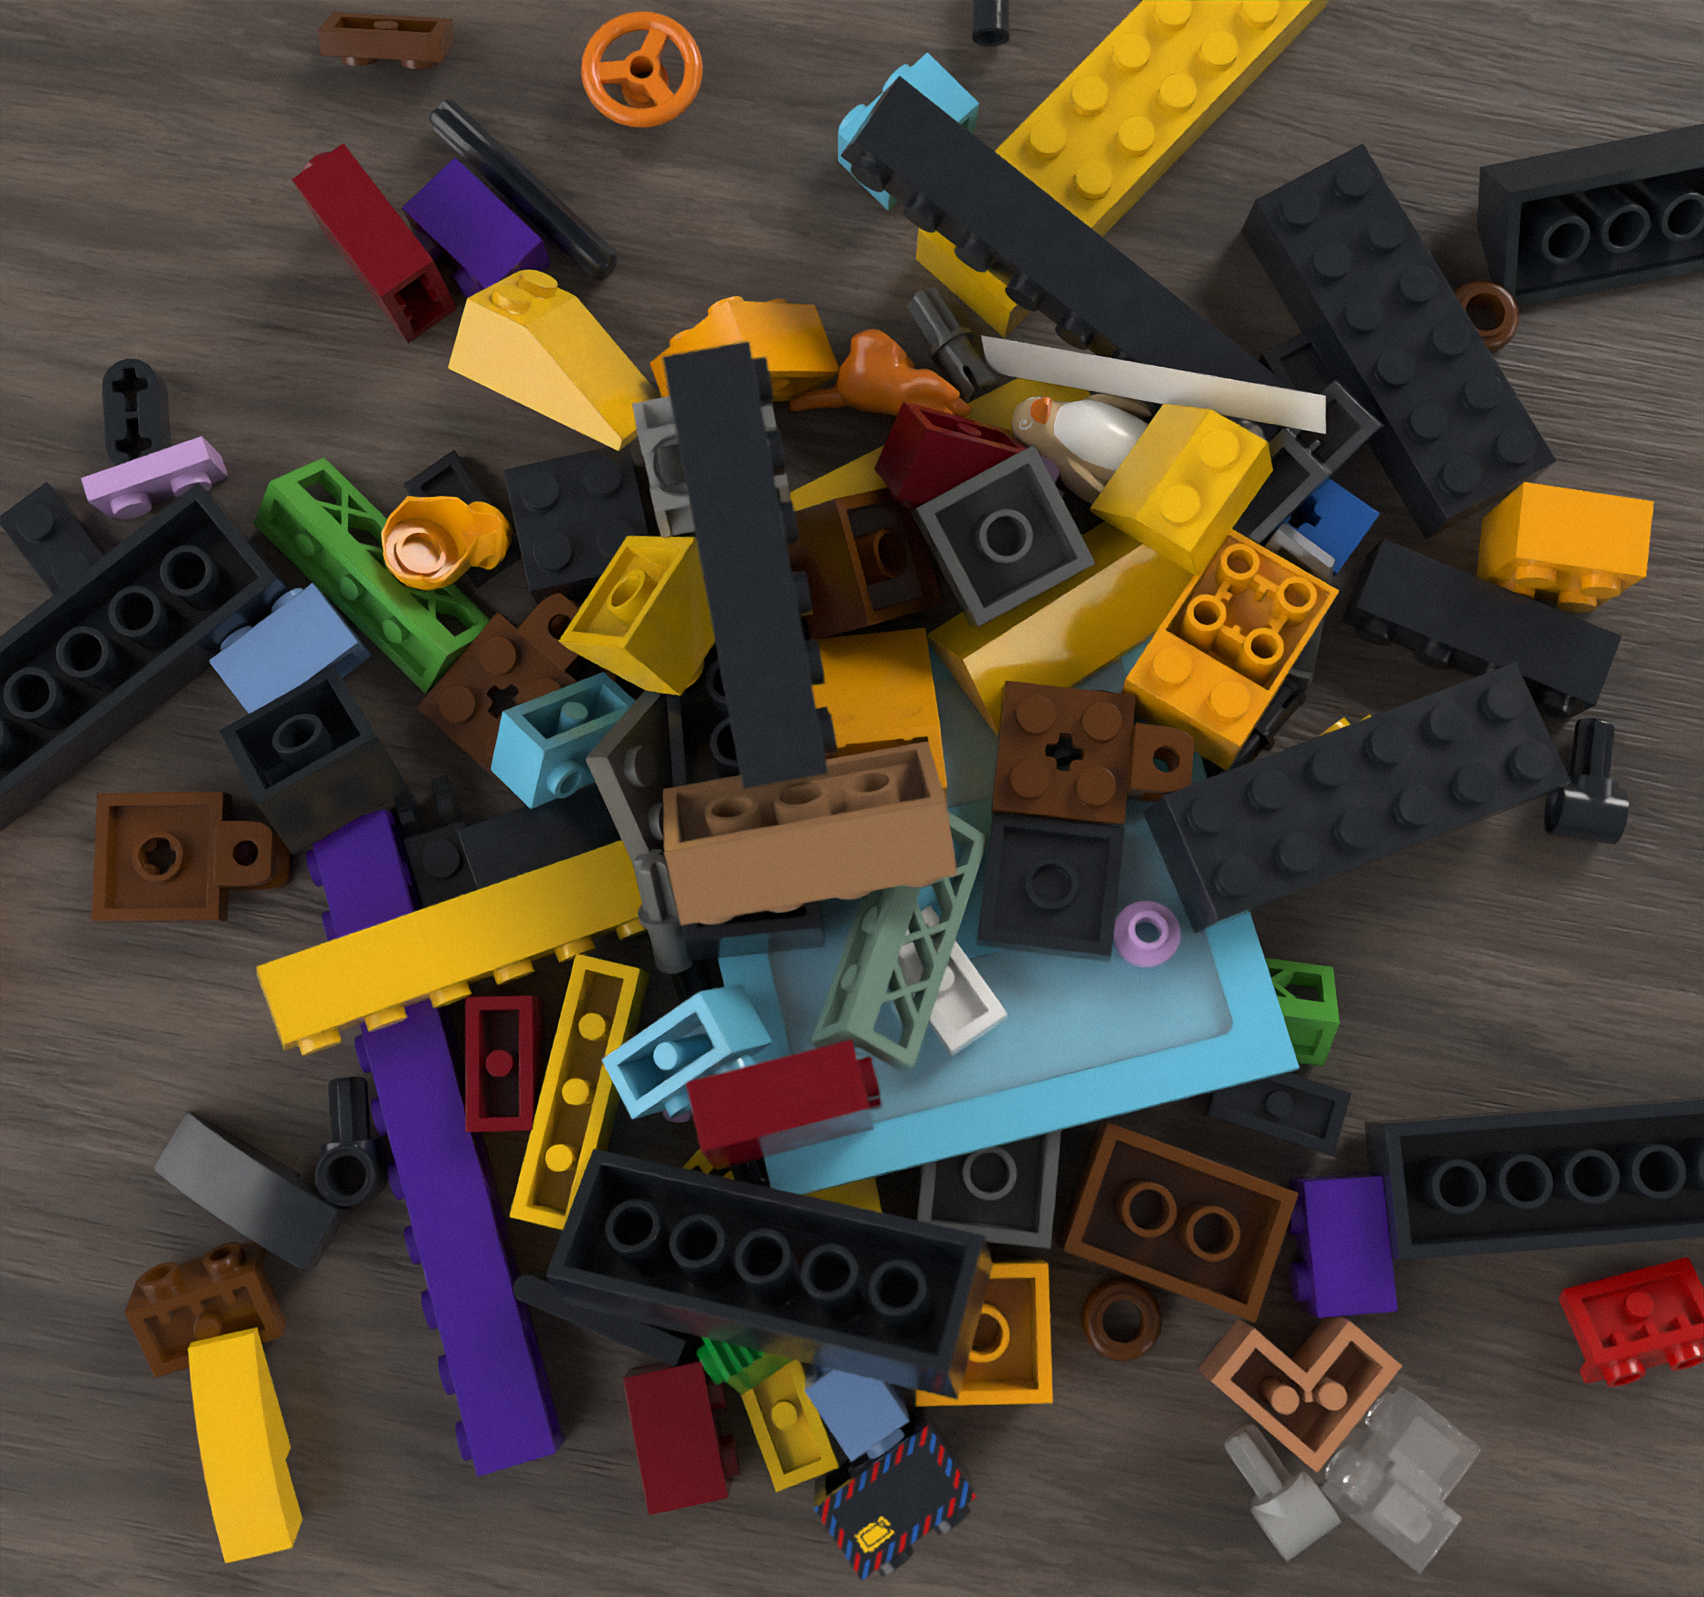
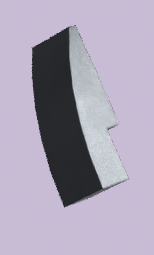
(1306, 461)
(537, 836)
(250, 1191)

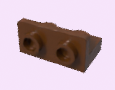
(202, 1301)

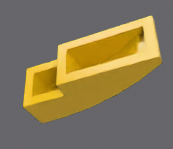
(243, 1446)

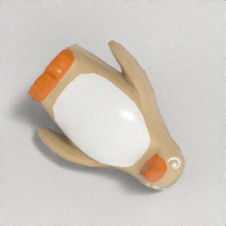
(1082, 436)

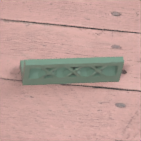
(872, 965)

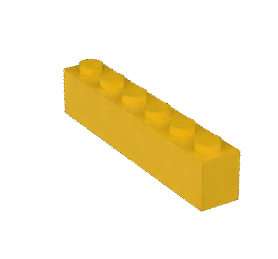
(451, 945)

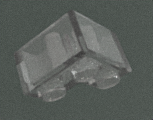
(1402, 1475)

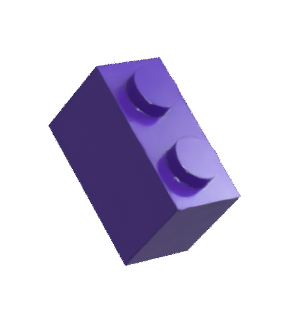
(472, 230)
(1341, 1246)

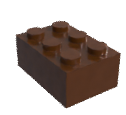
(1176, 1220)

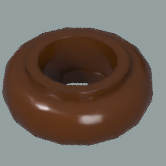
(1499, 303)
(1141, 1340)

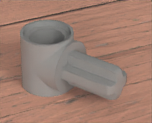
(1285, 1501)

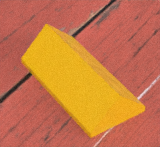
(1067, 628)

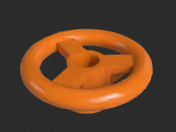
(649, 97)

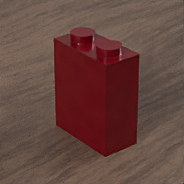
(374, 242)
(784, 1104)

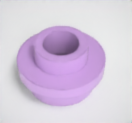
(1139, 952)

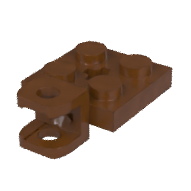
(496, 660)
(1113, 762)
(209, 862)

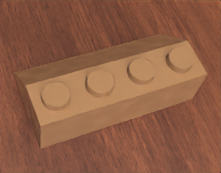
(807, 839)

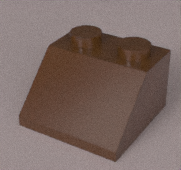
(862, 563)

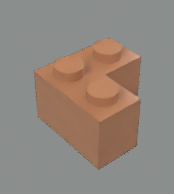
(1306, 1399)

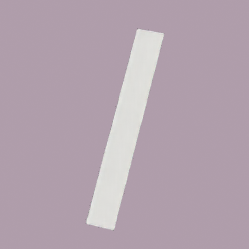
(1156, 384)

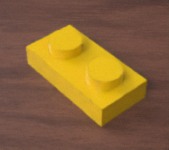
(789, 1428)

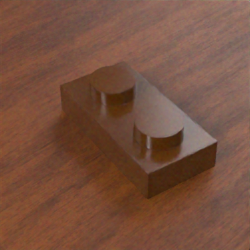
(370, 37)

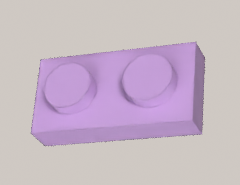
(134, 486)

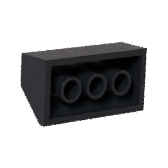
(1595, 216)

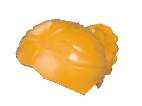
(440, 537)

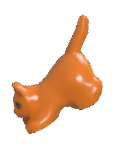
(879, 379)

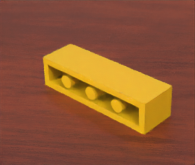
(577, 1091)

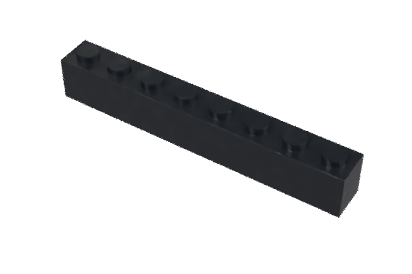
(1035, 244)

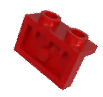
(1638, 1322)

